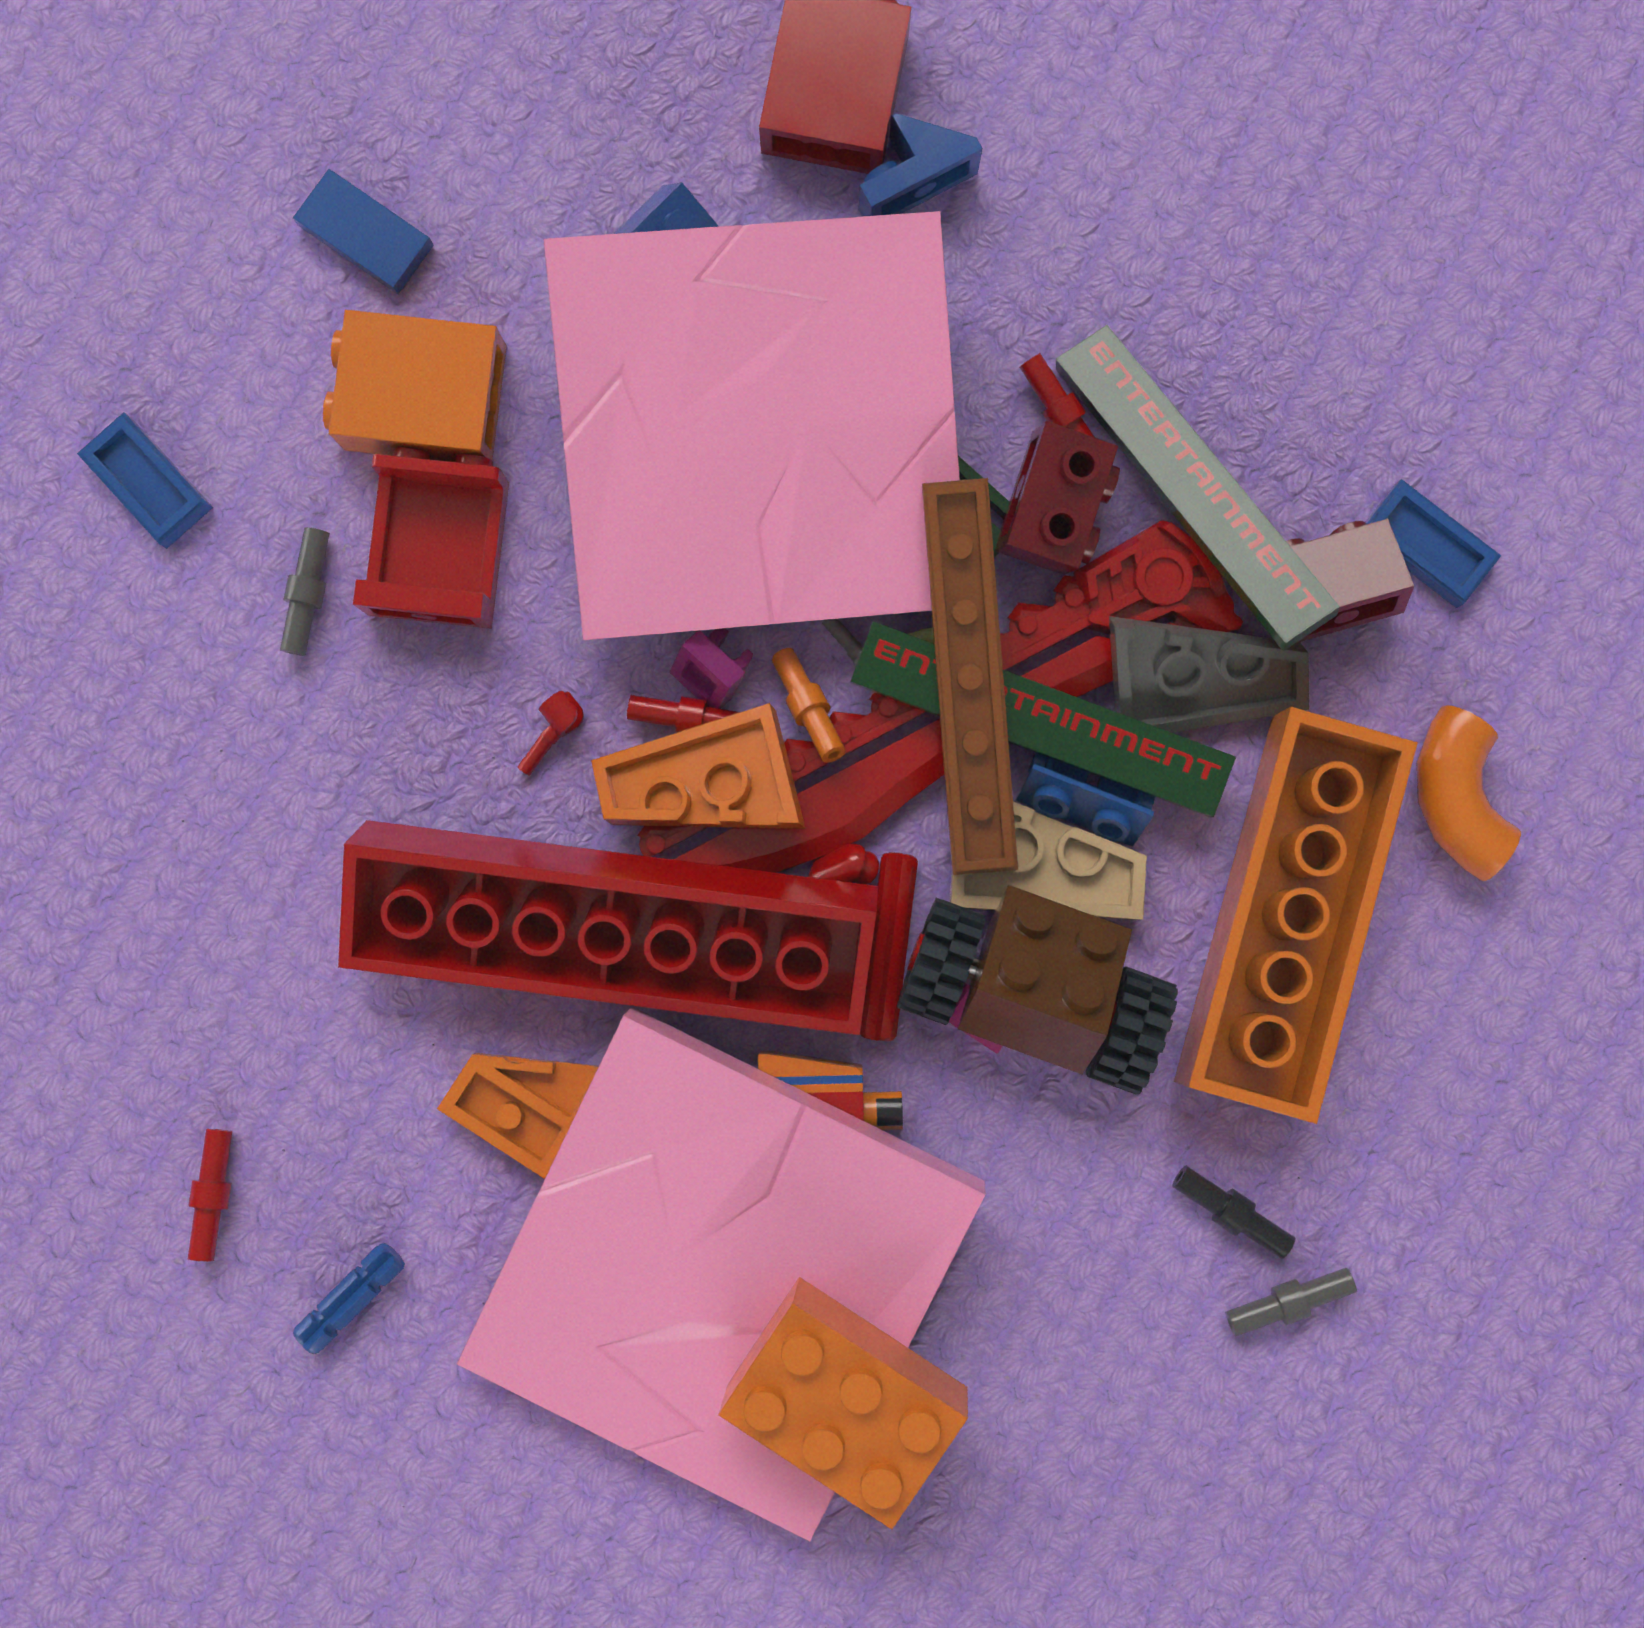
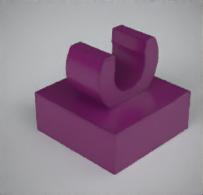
(708, 670)

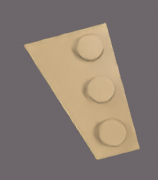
(1063, 867)

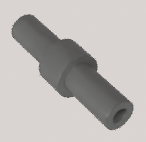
(304, 591)
(1291, 1301)

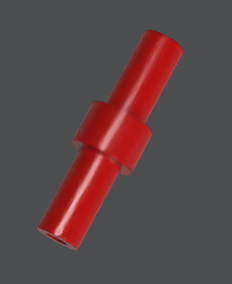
(1059, 406)
(682, 714)
(209, 1195)

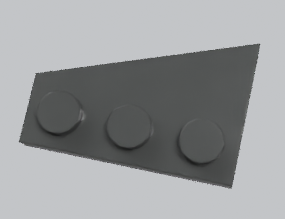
(1202, 676)

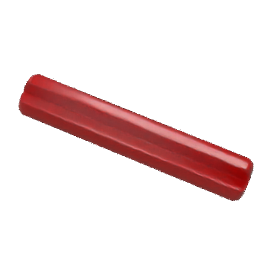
(889, 946)

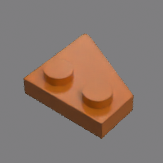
(519, 1104)

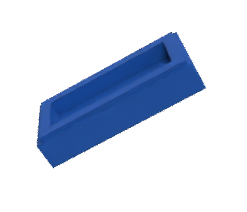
(363, 231)
(145, 480)
(1435, 544)

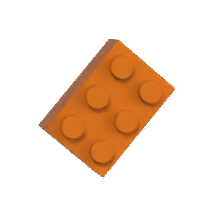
(845, 1403)

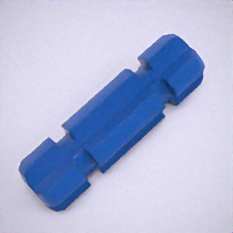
(348, 1298)

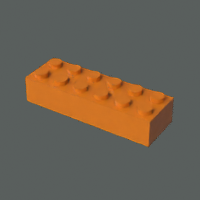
(1295, 913)

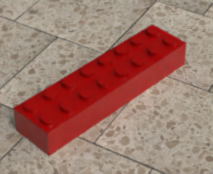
(606, 926)

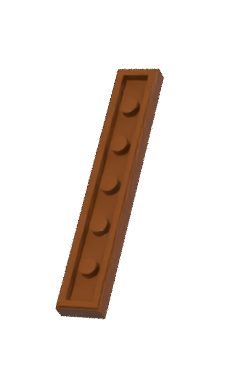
(969, 676)

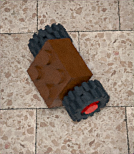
(1043, 986)

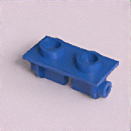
(1107, 809)

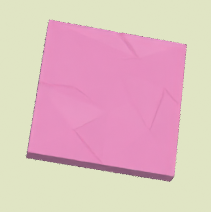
(752, 419)
(677, 1236)

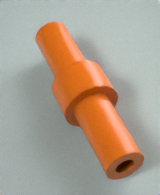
(808, 705)

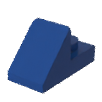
(930, 165)

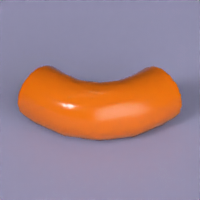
(1454, 796)

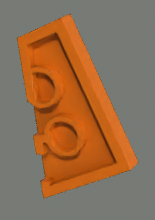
(704, 777)

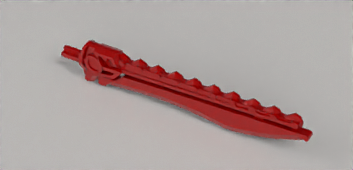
(1141, 579)

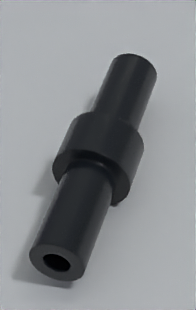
(1233, 1212)

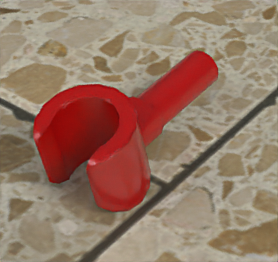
(564, 716)

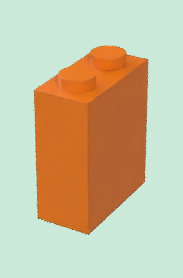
(415, 385)

